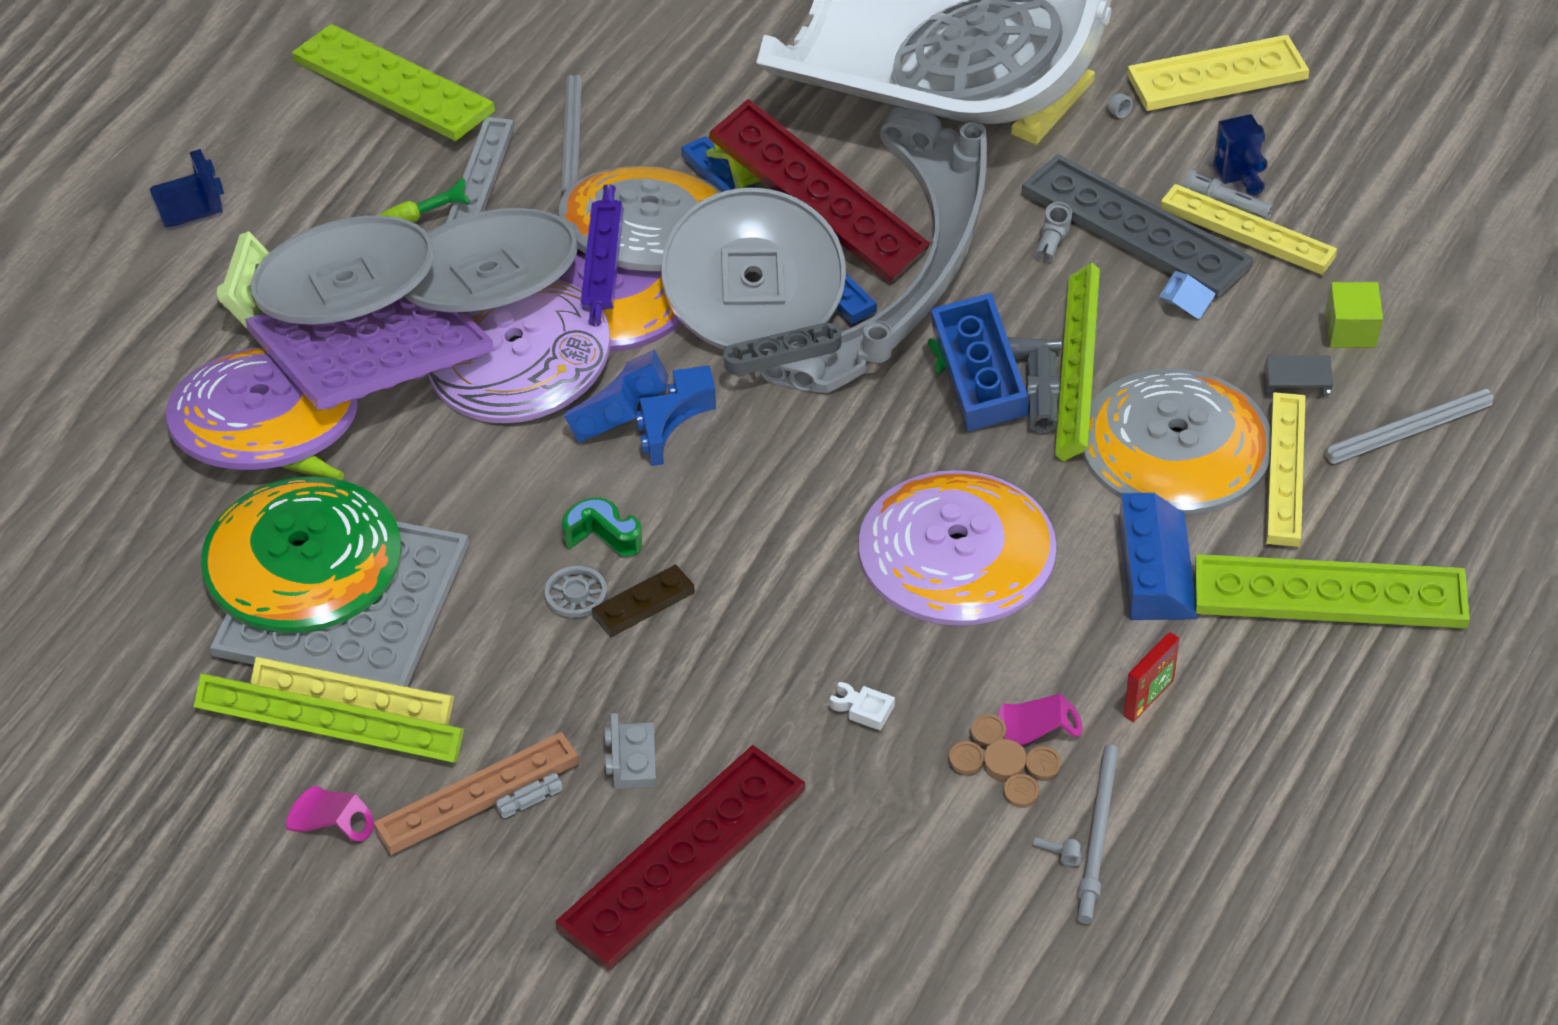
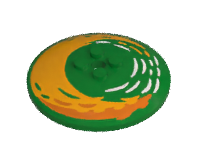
(305, 588)

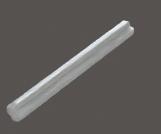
(571, 135)
(1408, 426)

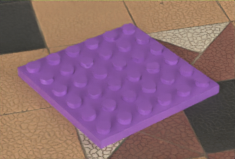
(369, 351)

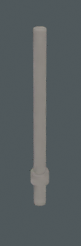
(1090, 887)

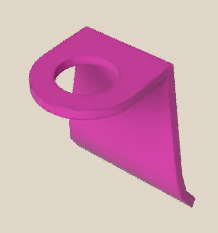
(1037, 717)
(324, 808)

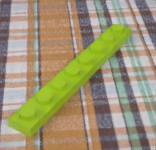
(1077, 363)
(329, 717)

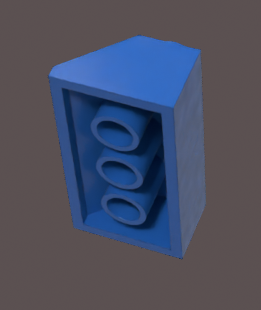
(1156, 559)

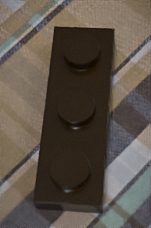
(643, 600)

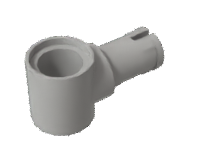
(1052, 231)

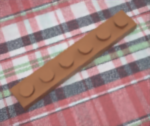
(474, 793)

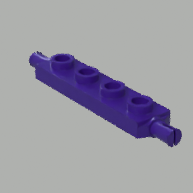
(602, 255)

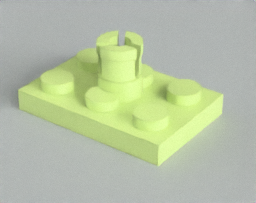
(236, 289)

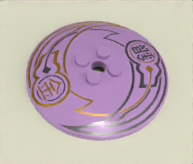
(535, 373)

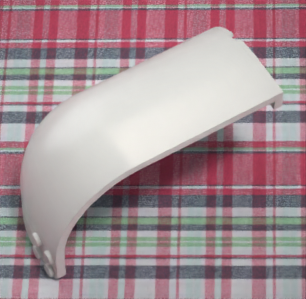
(856, 42)

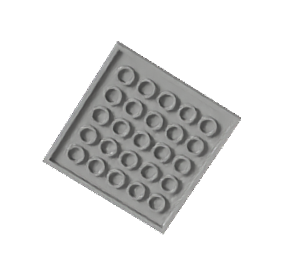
(384, 638)

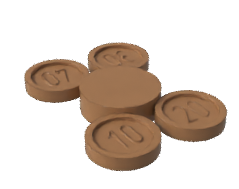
(1005, 760)

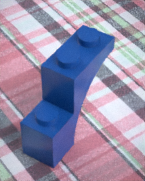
(619, 400)
(660, 415)

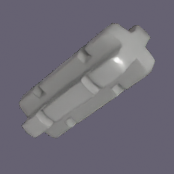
(528, 795)

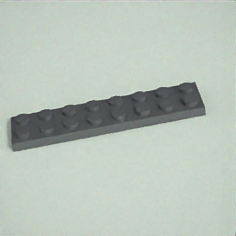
(1138, 225)

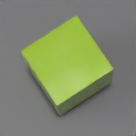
(1353, 314)

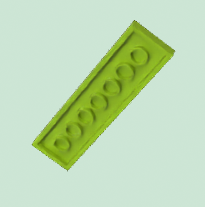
(393, 82)
(1331, 591)

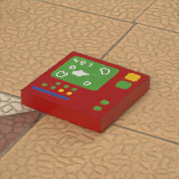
(1151, 676)

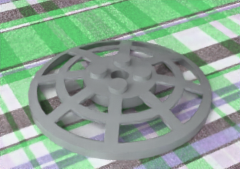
(975, 39)

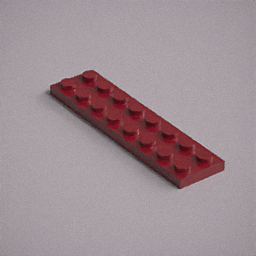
(797, 170)
(679, 857)

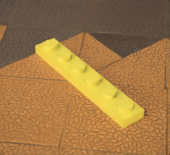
(1249, 229)
(1286, 470)
(353, 690)

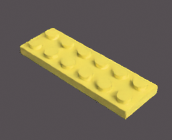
(1217, 72)

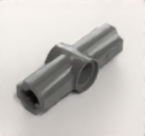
(1043, 390)

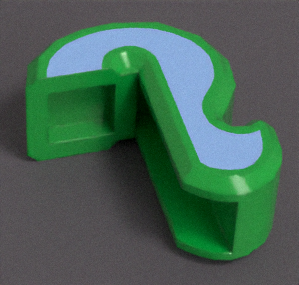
(602, 519)

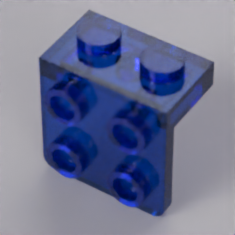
(189, 196)

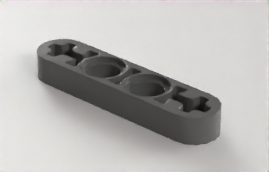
(783, 351)

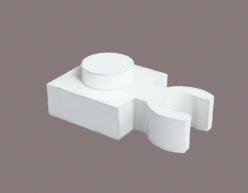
(866, 707)

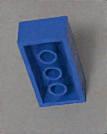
(979, 362)

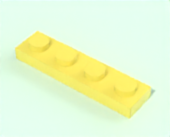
(1037, 125)

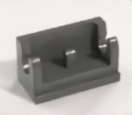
(1298, 373)

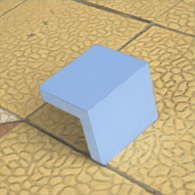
(1187, 294)

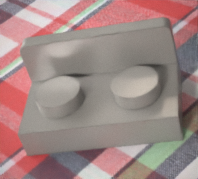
(632, 754)

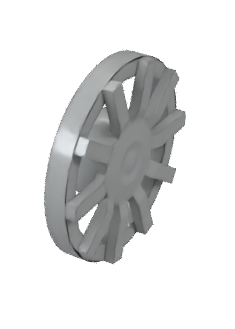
(575, 591)

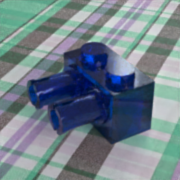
(1239, 152)

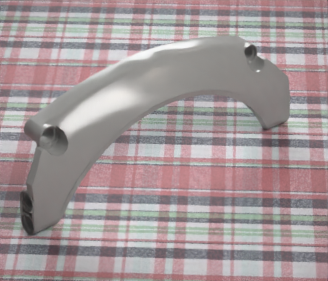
(953, 178)

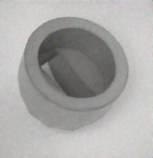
(1120, 105)

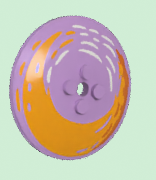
(965, 579)

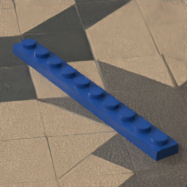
(854, 302)

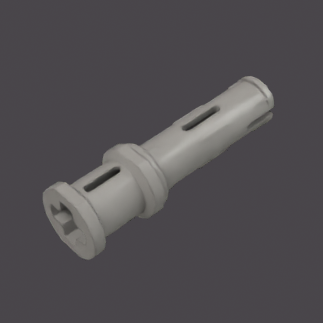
(1216, 190)

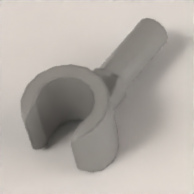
(1069, 850)

